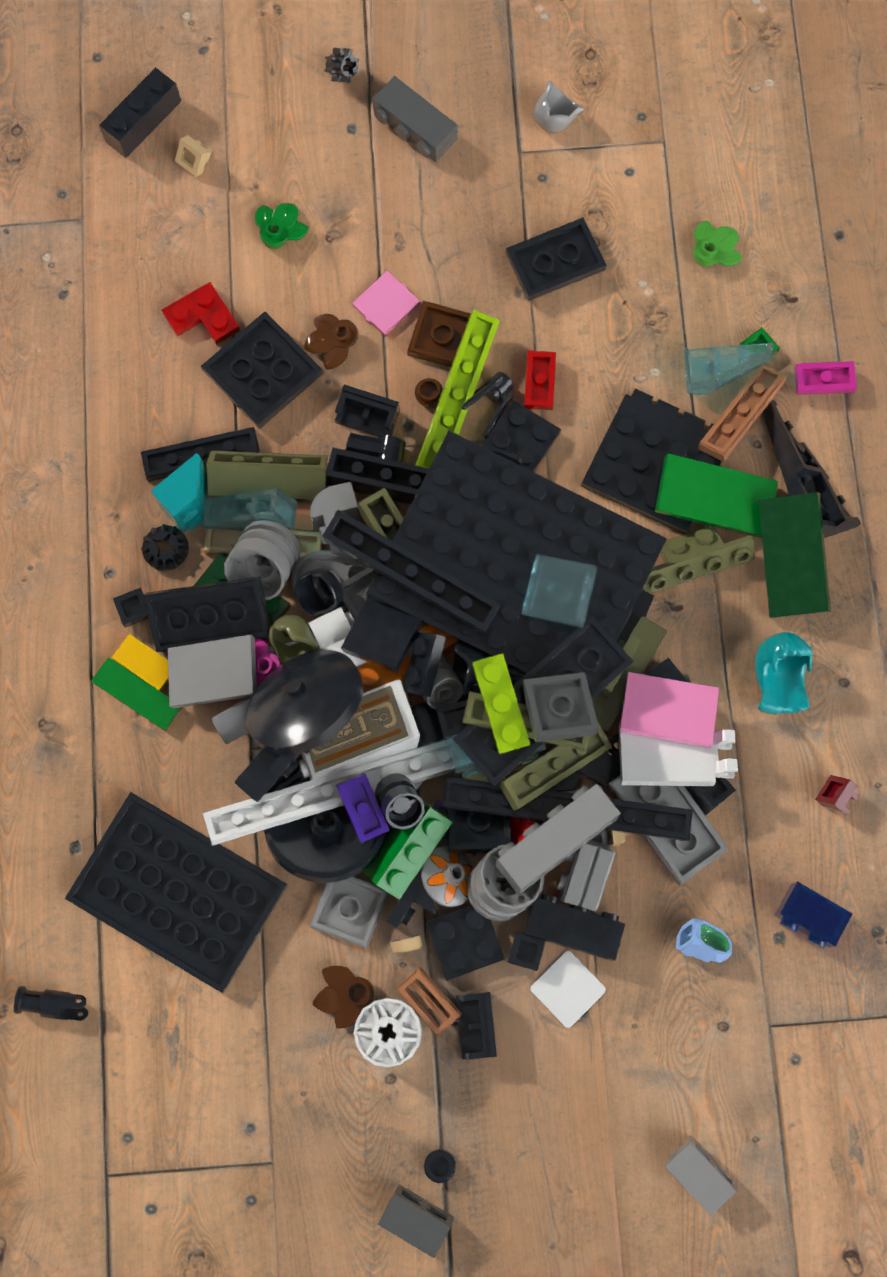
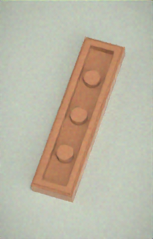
(742, 412)

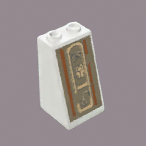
(376, 731)

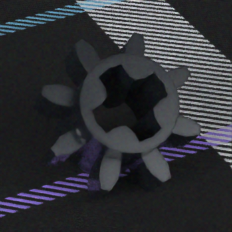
(341, 65)

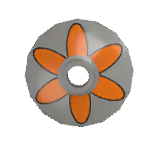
(438, 877)

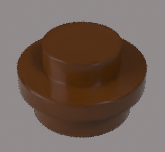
(428, 392)

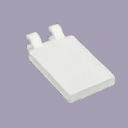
(674, 763)

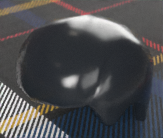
(318, 591)

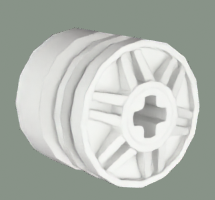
(379, 1015)

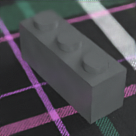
(415, 119)

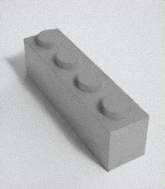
(557, 838)

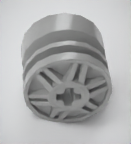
(264, 551)
(489, 900)

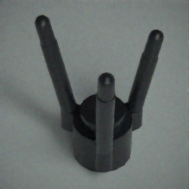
(495, 389)

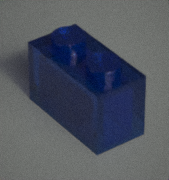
(813, 915)

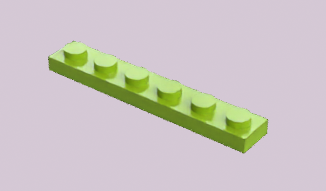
(459, 383)

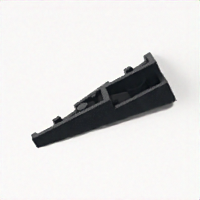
(805, 474)

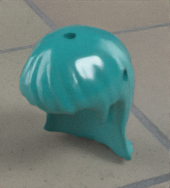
(781, 673)

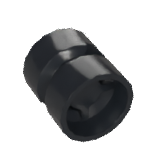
(399, 801)

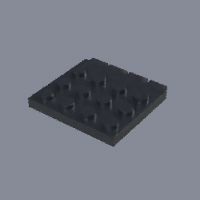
(634, 451)

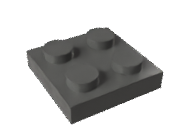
(560, 707)

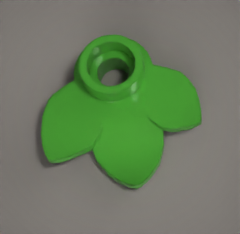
(715, 245)

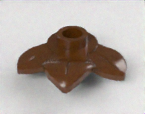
(328, 342)
(339, 997)

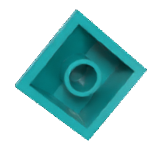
(184, 494)

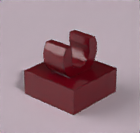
(837, 793)

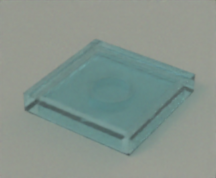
(559, 590)

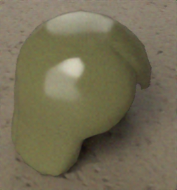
(291, 629)

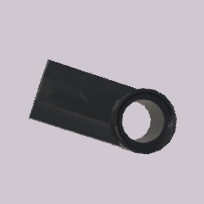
(386, 447)

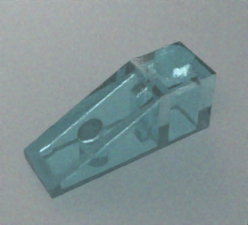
(718, 366)
(242, 509)

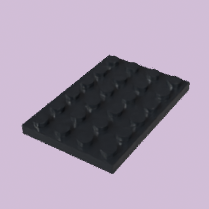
(176, 892)

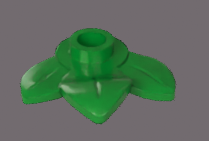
(279, 225)

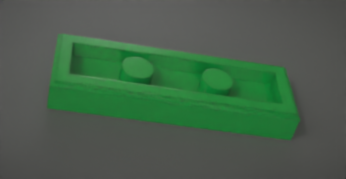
(135, 693)

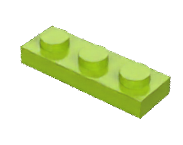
(501, 703)

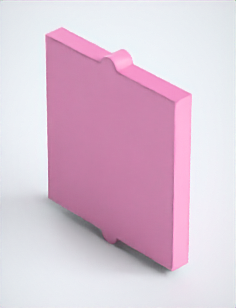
(386, 303)

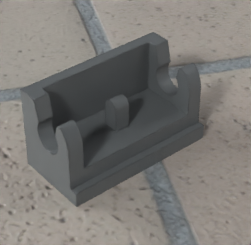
(416, 1221)

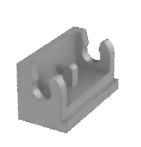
(701, 1175)

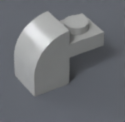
(326, 505)

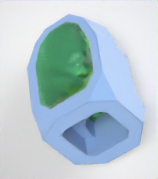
(703, 941)

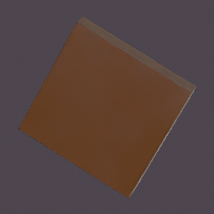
(437, 333)

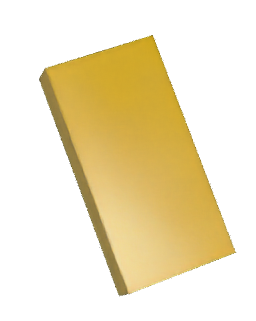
(143, 662)

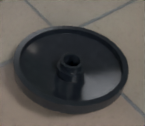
(304, 702)
(321, 845)

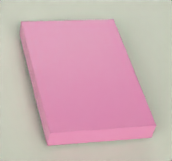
(669, 710)

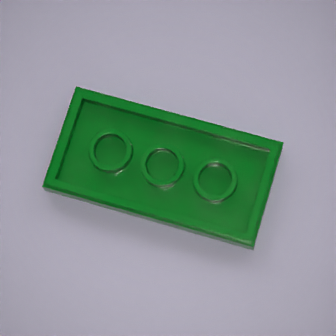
(713, 495)

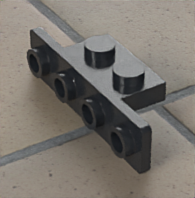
(264, 772)

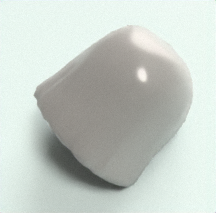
(559, 106)

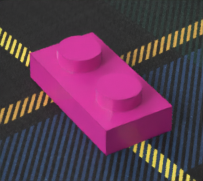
(825, 378)

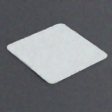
(568, 989)

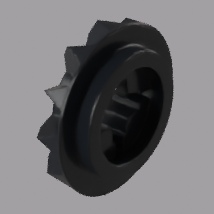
(169, 559)

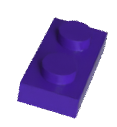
(362, 807)

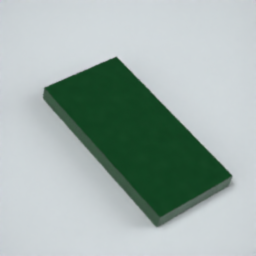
(794, 555)

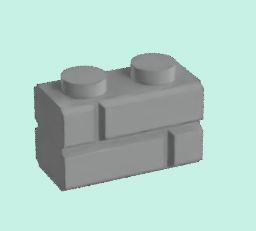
(586, 875)

